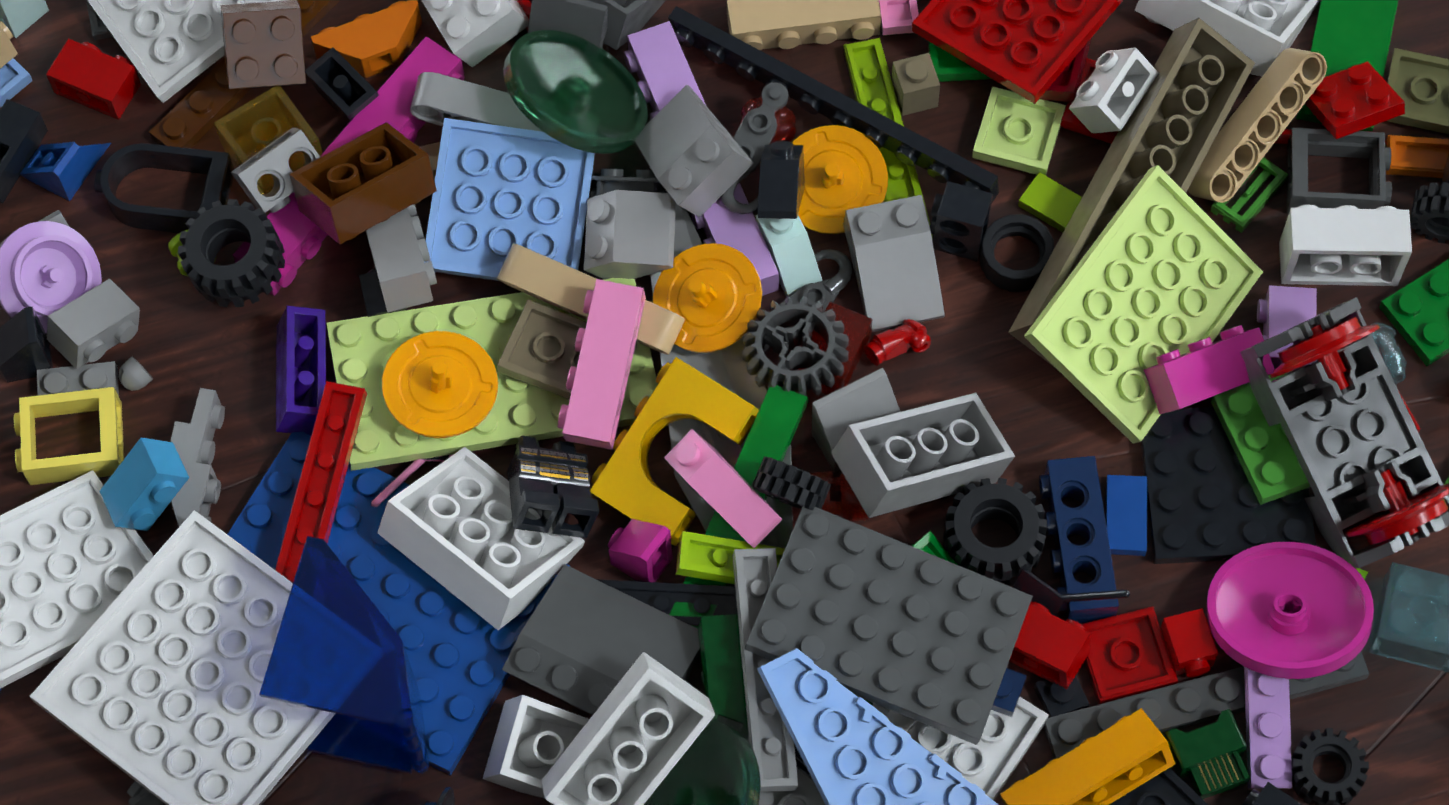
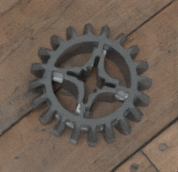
(772, 330)

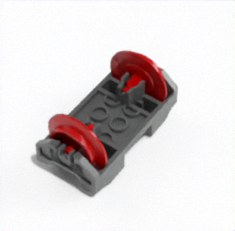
(1350, 435)

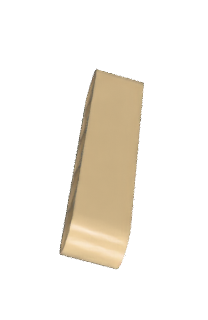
(1258, 123)
(567, 290)

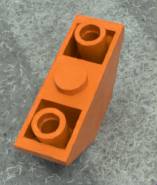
(373, 40)

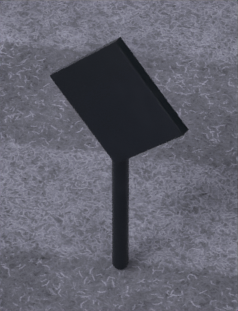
(1051, 599)

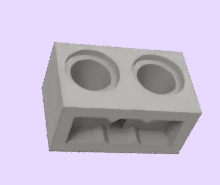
(274, 161)

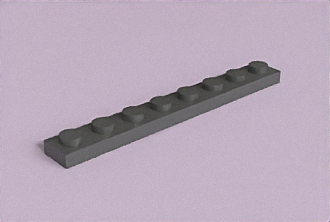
(1183, 704)

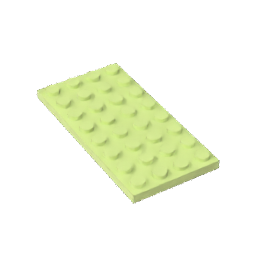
(366, 343)

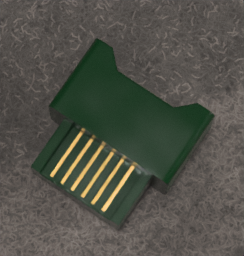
(1210, 756)

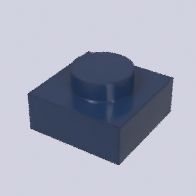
(1009, 692)

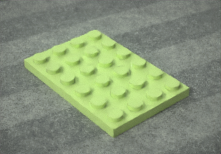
(1142, 290)

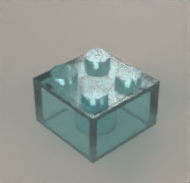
(1413, 617)

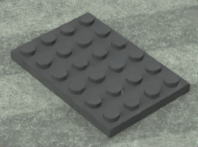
(891, 622)

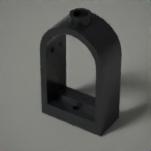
(138, 156)

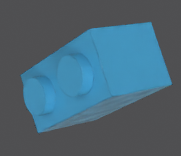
(144, 484)

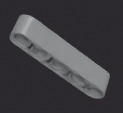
(448, 97)

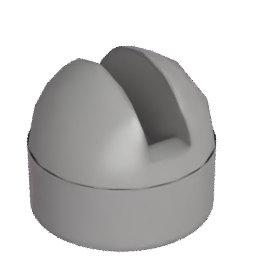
(134, 375)

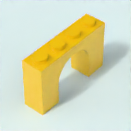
(678, 396)

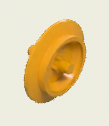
(840, 174)
(715, 294)
(440, 384)

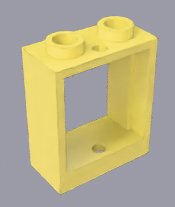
(70, 467)

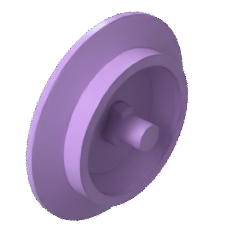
(45, 268)

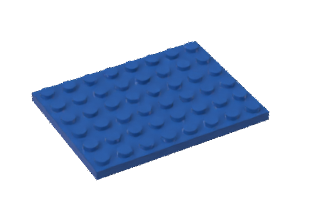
(448, 645)

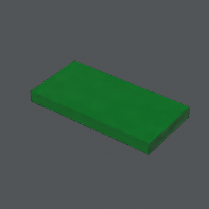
(1350, 35)

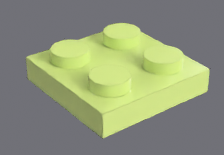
(1018, 132)

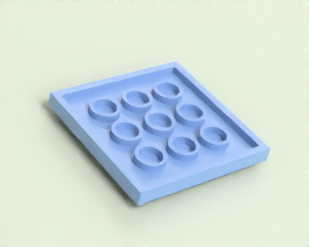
(505, 190)

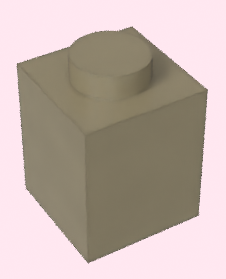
(915, 84)

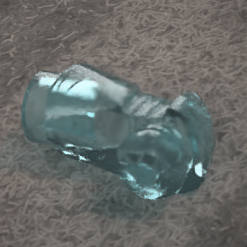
(1390, 351)

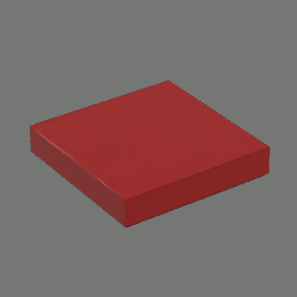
(1128, 656)

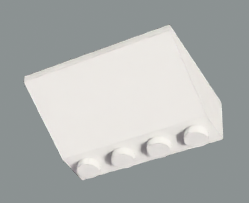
(1253, 26)
(463, 536)

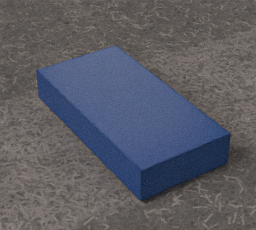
(1126, 514)

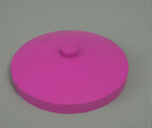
(1290, 610)

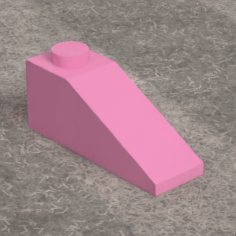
(723, 488)

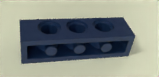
(1079, 480)

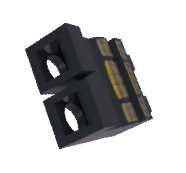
(553, 485)

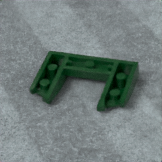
(723, 667)

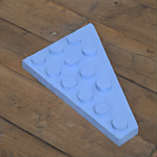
(854, 747)

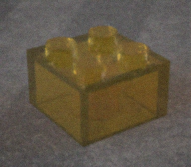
(259, 124)

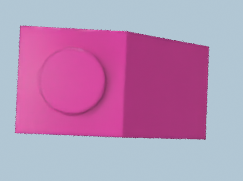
(641, 550)

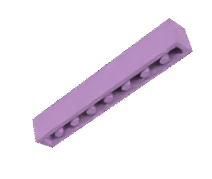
(662, 75)

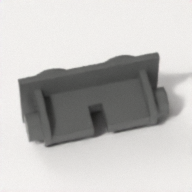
(613, 180)

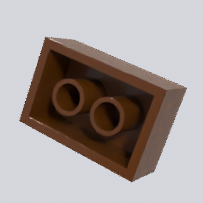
(363, 182)

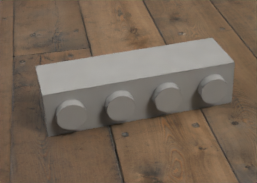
(402, 260)

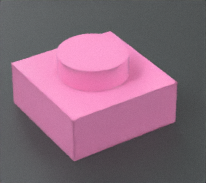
(897, 16)

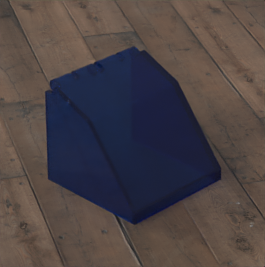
(348, 661)

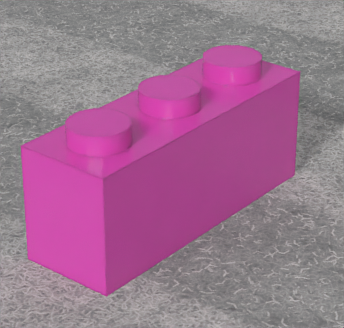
(1204, 370)

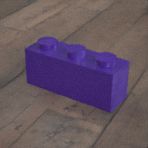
(300, 368)

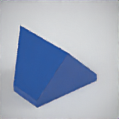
(63, 166)

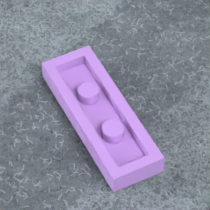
(1267, 730)

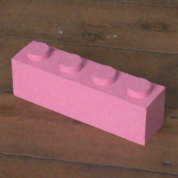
(603, 364)

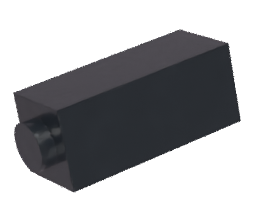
(20, 136)

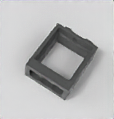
(1322, 143)

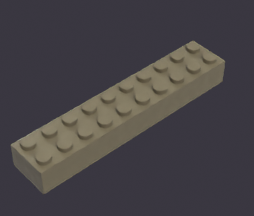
(1168, 128)

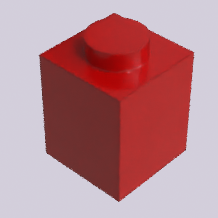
(1189, 642)

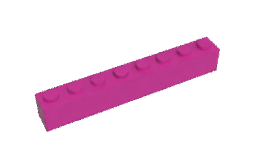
(299, 234)

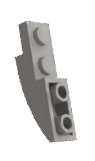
(197, 451)

